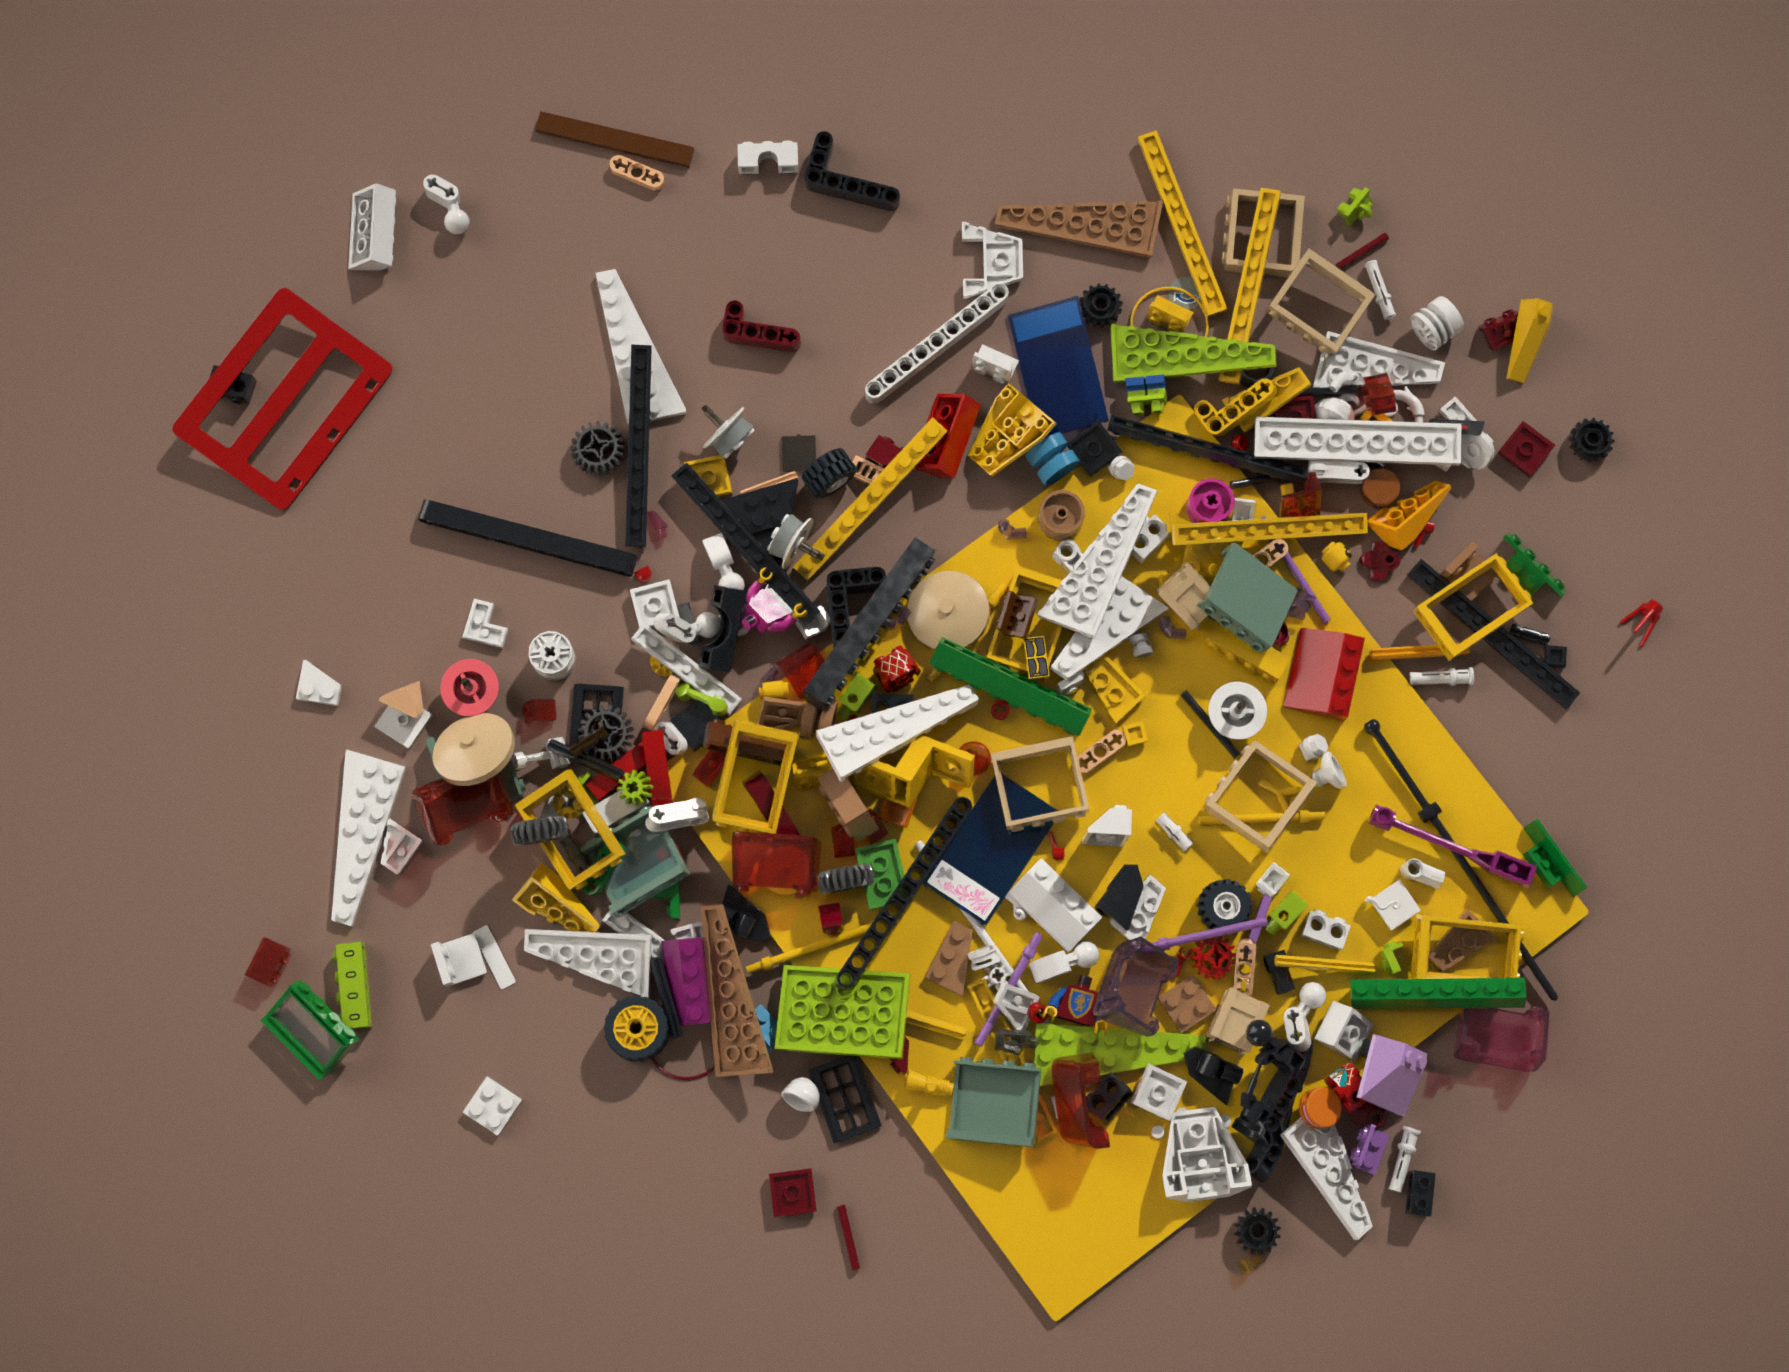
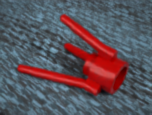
(1649, 612)

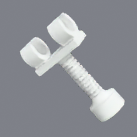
(520, 760)

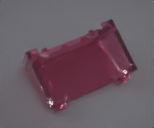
(1503, 1037)

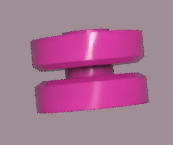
(1212, 492)

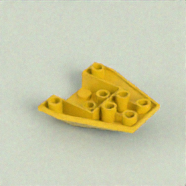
(1009, 431)

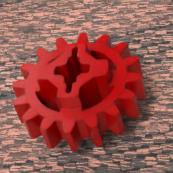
(1213, 964)

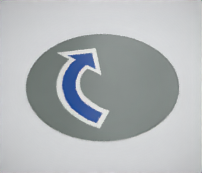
(1181, 298)

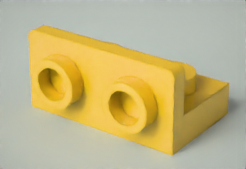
(808, 769)

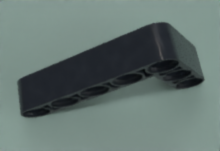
(844, 182)
(848, 587)

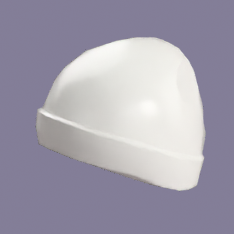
(801, 1094)

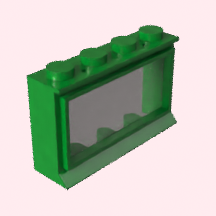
(310, 1029)

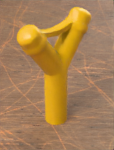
(1280, 793)

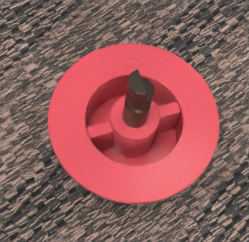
(469, 687)

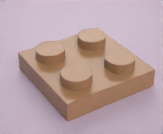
(1186, 1004)

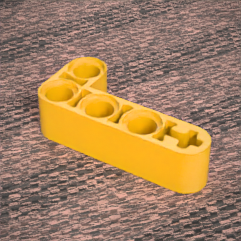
(1237, 404)

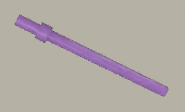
(1301, 581)
(1165, 943)
(1028, 953)

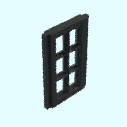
(578, 710)
(862, 1089)

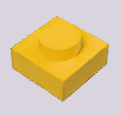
(1135, 733)

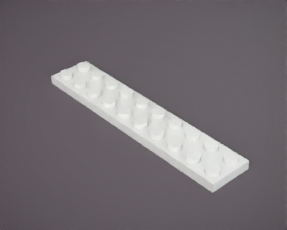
(1357, 441)

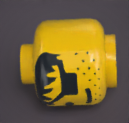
(1336, 556)

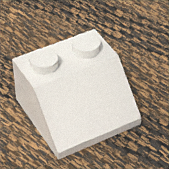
(1344, 1030)

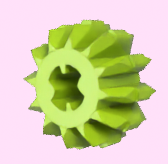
(629, 793)

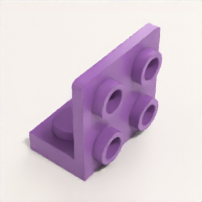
(1369, 1149)

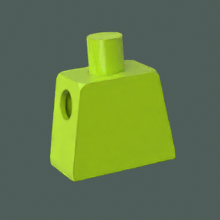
(862, 689)
(1292, 905)

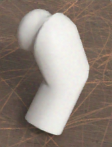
(1344, 378)
(1019, 912)

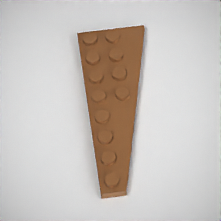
(1108, 226)
(734, 1023)

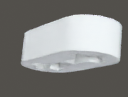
(672, 736)

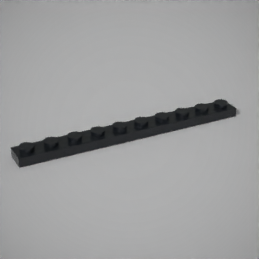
(638, 446)
(1206, 449)
(743, 541)
(1499, 640)

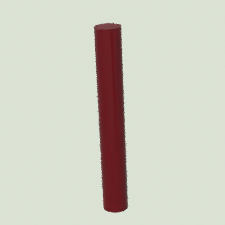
(1362, 251)
(848, 1237)

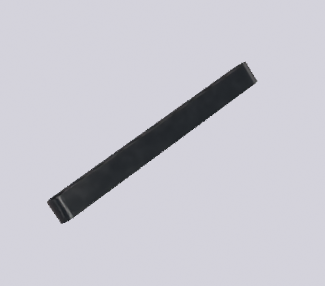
(527, 538)
(911, 886)

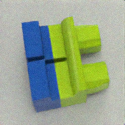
(1147, 392)

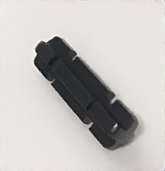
(1529, 634)

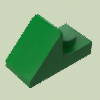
(673, 907)

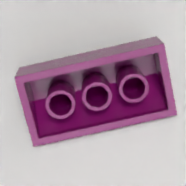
(687, 979)

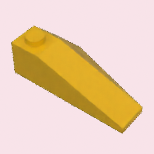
(1530, 332)
(549, 897)

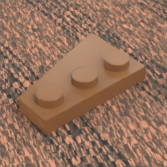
(1459, 943)
(951, 961)

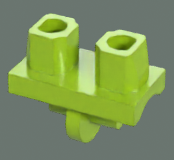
(1359, 208)

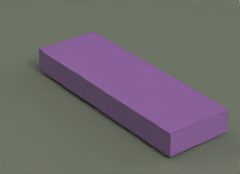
(1261, 913)

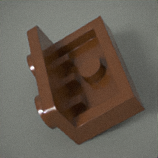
(1016, 615)

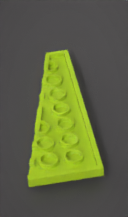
(1178, 354)
(1116, 1051)

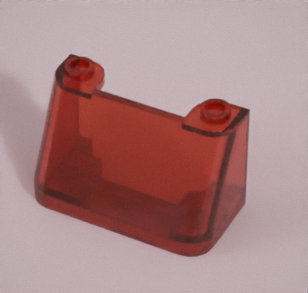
(453, 807)
(775, 861)
(1069, 1078)

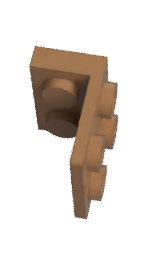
(1463, 564)

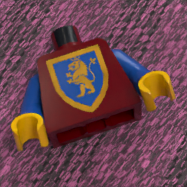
(1076, 1005)

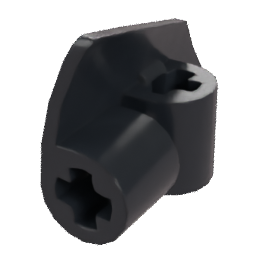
(1122, 896)
(744, 916)
(1213, 1072)

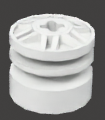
(1437, 323)
(550, 666)

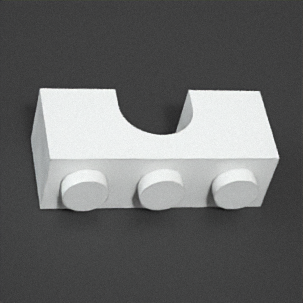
(752, 154)

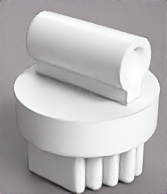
(1121, 468)
(1313, 747)

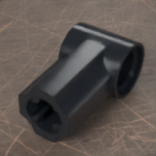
(1280, 975)

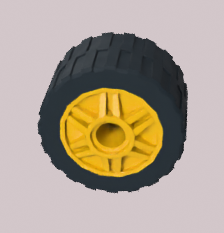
(620, 1025)

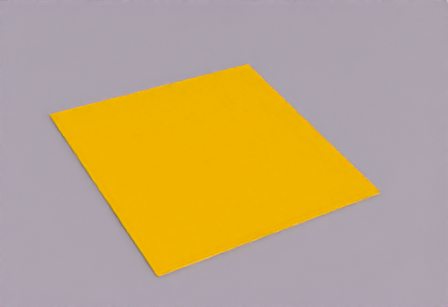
(1082, 1212)

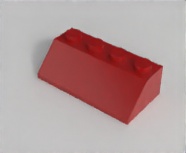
(957, 416)

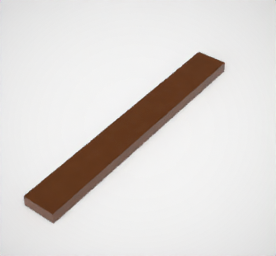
(614, 139)

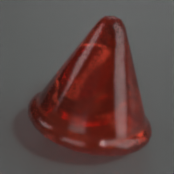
(981, 753)

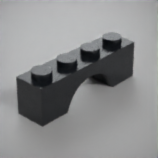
(720, 652)

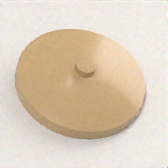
(948, 607)
(473, 749)

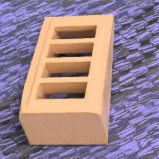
(864, 479)

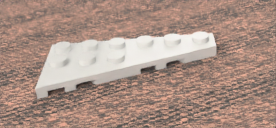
(603, 956)
(1328, 1166)

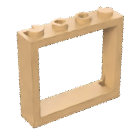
(1271, 269)
(1339, 279)
(1034, 751)
(1238, 826)

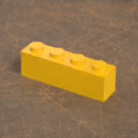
(1268, 664)

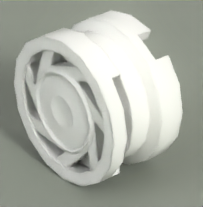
(982, 955)

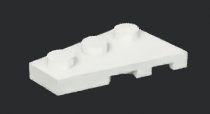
(1145, 910)

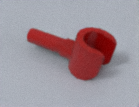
(1429, 528)
(1057, 853)
(1181, 959)

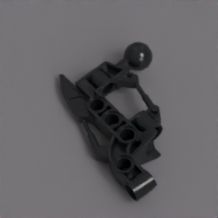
(1263, 1119)

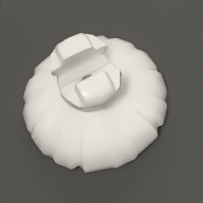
(1329, 772)

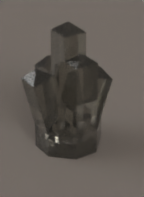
(1013, 1041)

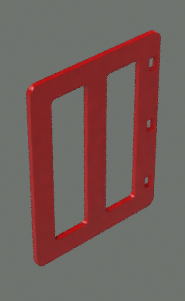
(235, 458)

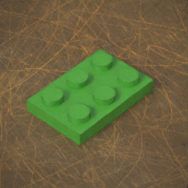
(887, 870)

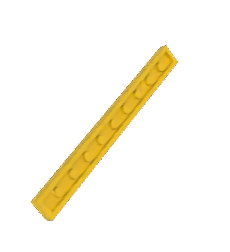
(1182, 224)
(1253, 273)
(872, 497)
(1269, 528)

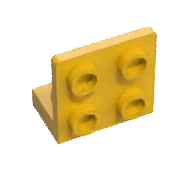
(1169, 315)

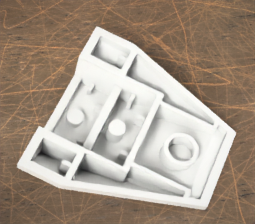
(1202, 1158)

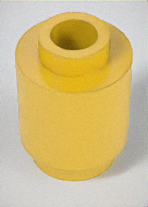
(774, 689)

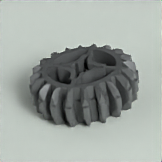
(590, 451)
(603, 715)
(539, 830)
(845, 878)

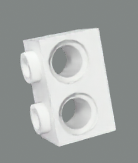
(1151, 541)
(1324, 935)

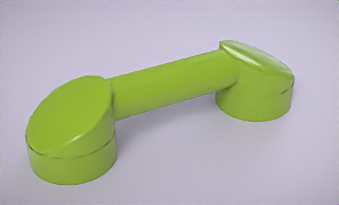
(716, 703)

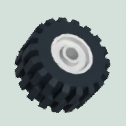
(829, 473)
(1224, 904)

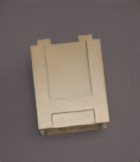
(1183, 593)
(1232, 1018)

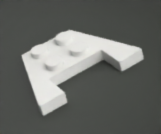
(1000, 259)

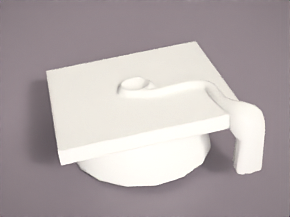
(1394, 904)

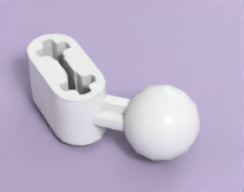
(447, 195)
(721, 559)
(706, 625)
(1084, 954)
(1311, 996)

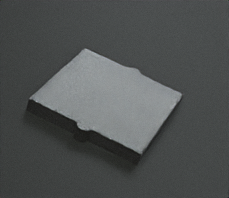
(798, 452)

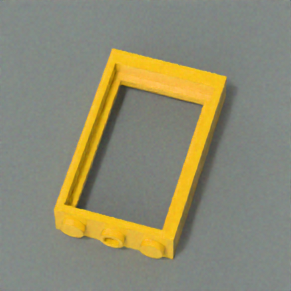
(1039, 581)
(1439, 633)
(764, 733)
(548, 790)
(1422, 945)

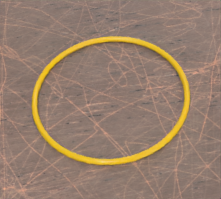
(1171, 288)

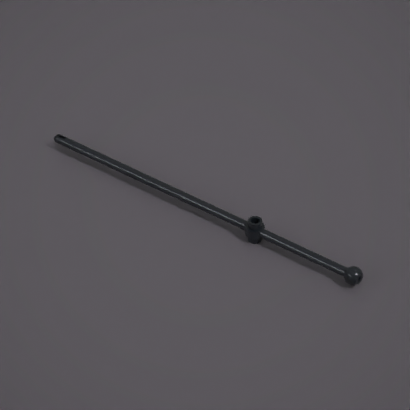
(1430, 813)

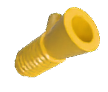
(932, 1085)

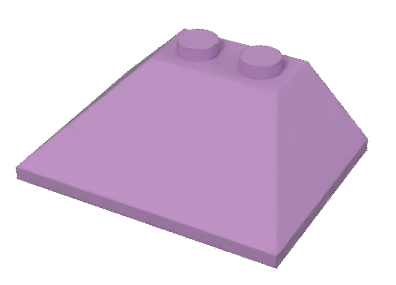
(1391, 1074)

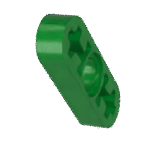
(600, 884)

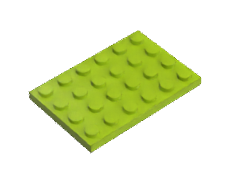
(853, 1022)

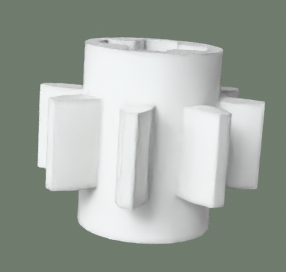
(997, 970)

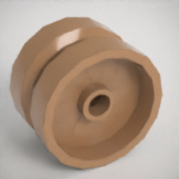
(1063, 503)
(815, 719)

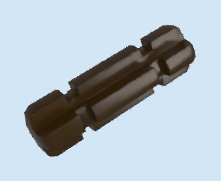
(588, 741)

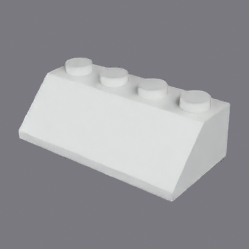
(372, 228)
(1111, 828)
(1054, 905)

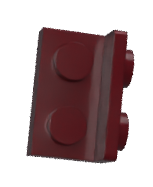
(1500, 330)

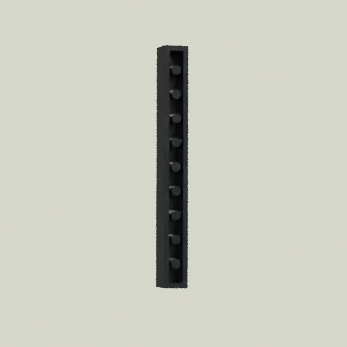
(868, 624)

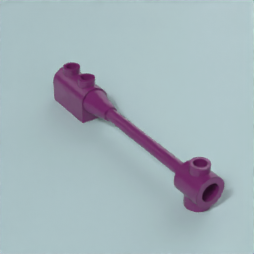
(1494, 863)

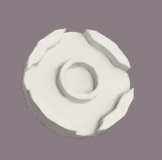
(1476, 450)

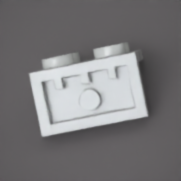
(994, 364)
(459, 960)

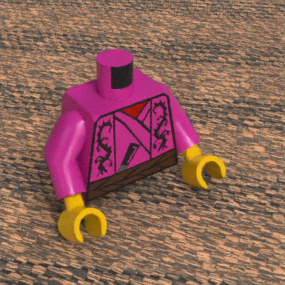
(767, 609)

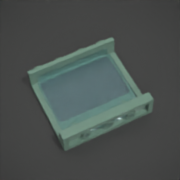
(646, 868)

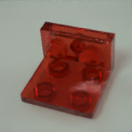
(1303, 502)
(801, 666)

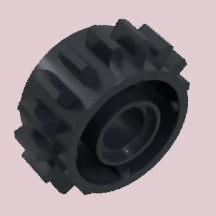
(1103, 295)
(1583, 447)
(1268, 1226)

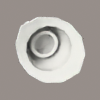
(1334, 409)

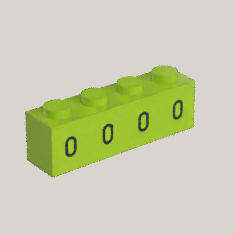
(353, 985)

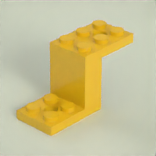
(920, 760)

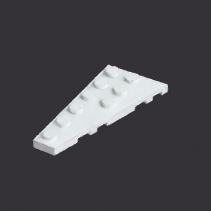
(1374, 359)
(1126, 614)

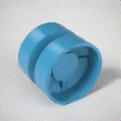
(1050, 456)

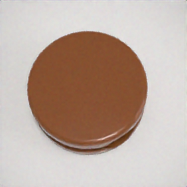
(1380, 488)

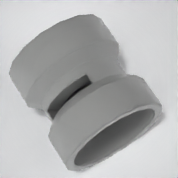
(1141, 645)

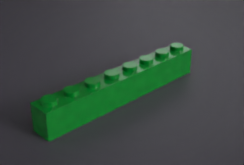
(1010, 686)
(1438, 993)

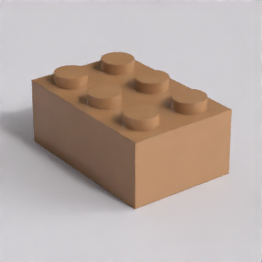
(847, 806)

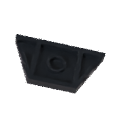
(764, 507)

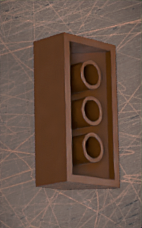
(718, 737)

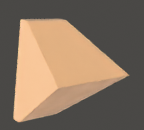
(406, 699)

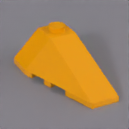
(1405, 521)

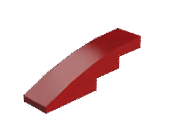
(632, 760)
(657, 767)

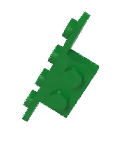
(1529, 570)
(1550, 860)

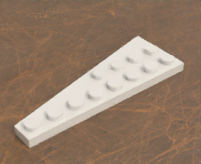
(626, 329)
(1090, 585)
(870, 737)
(366, 806)

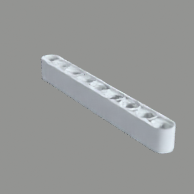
(931, 351)

